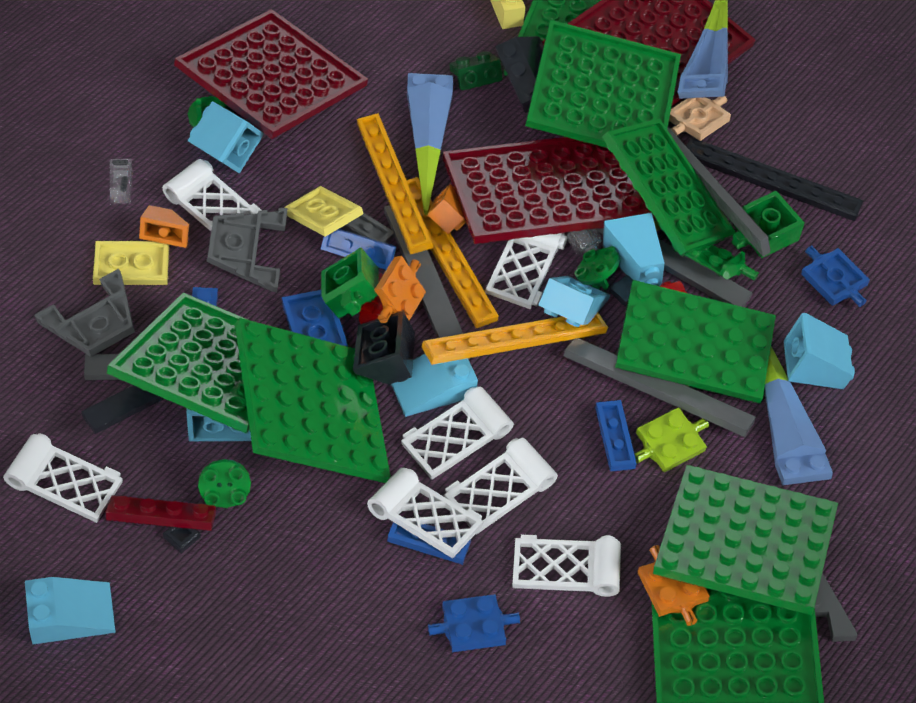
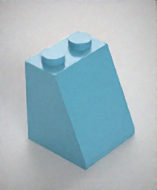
(225, 136)
(637, 246)
(818, 354)

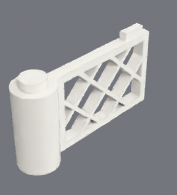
(194, 180)
(545, 243)
(479, 409)
(34, 460)
(522, 461)
(399, 495)
(602, 563)

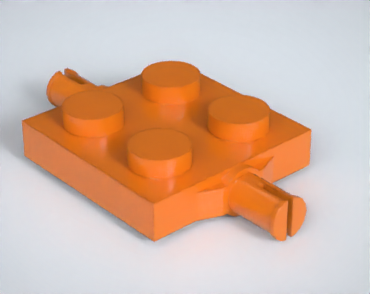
(399, 289)
(670, 594)

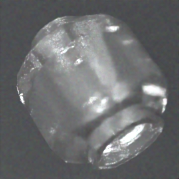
(584, 240)

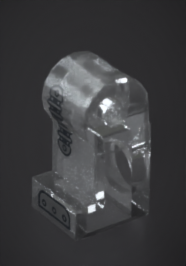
(121, 180)

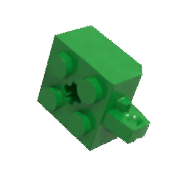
(775, 220)
(349, 283)

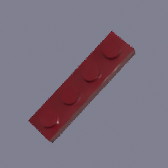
(161, 512)

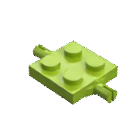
(671, 440)

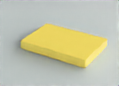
(323, 211)
(137, 260)

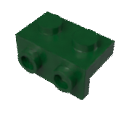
(477, 70)

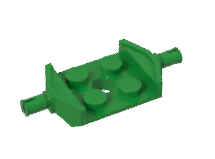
(722, 262)

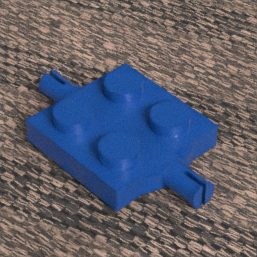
(835, 276)
(473, 623)

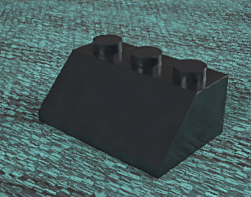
(521, 62)
(385, 349)

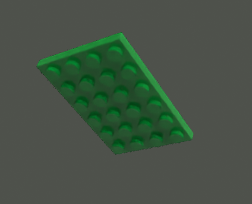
(669, 185)
(696, 341)

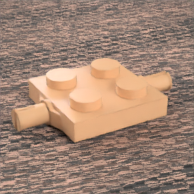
(699, 116)

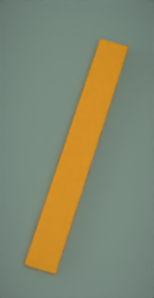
(394, 184)
(456, 267)
(508, 338)

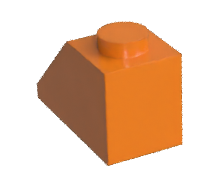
(447, 210)
(163, 226)

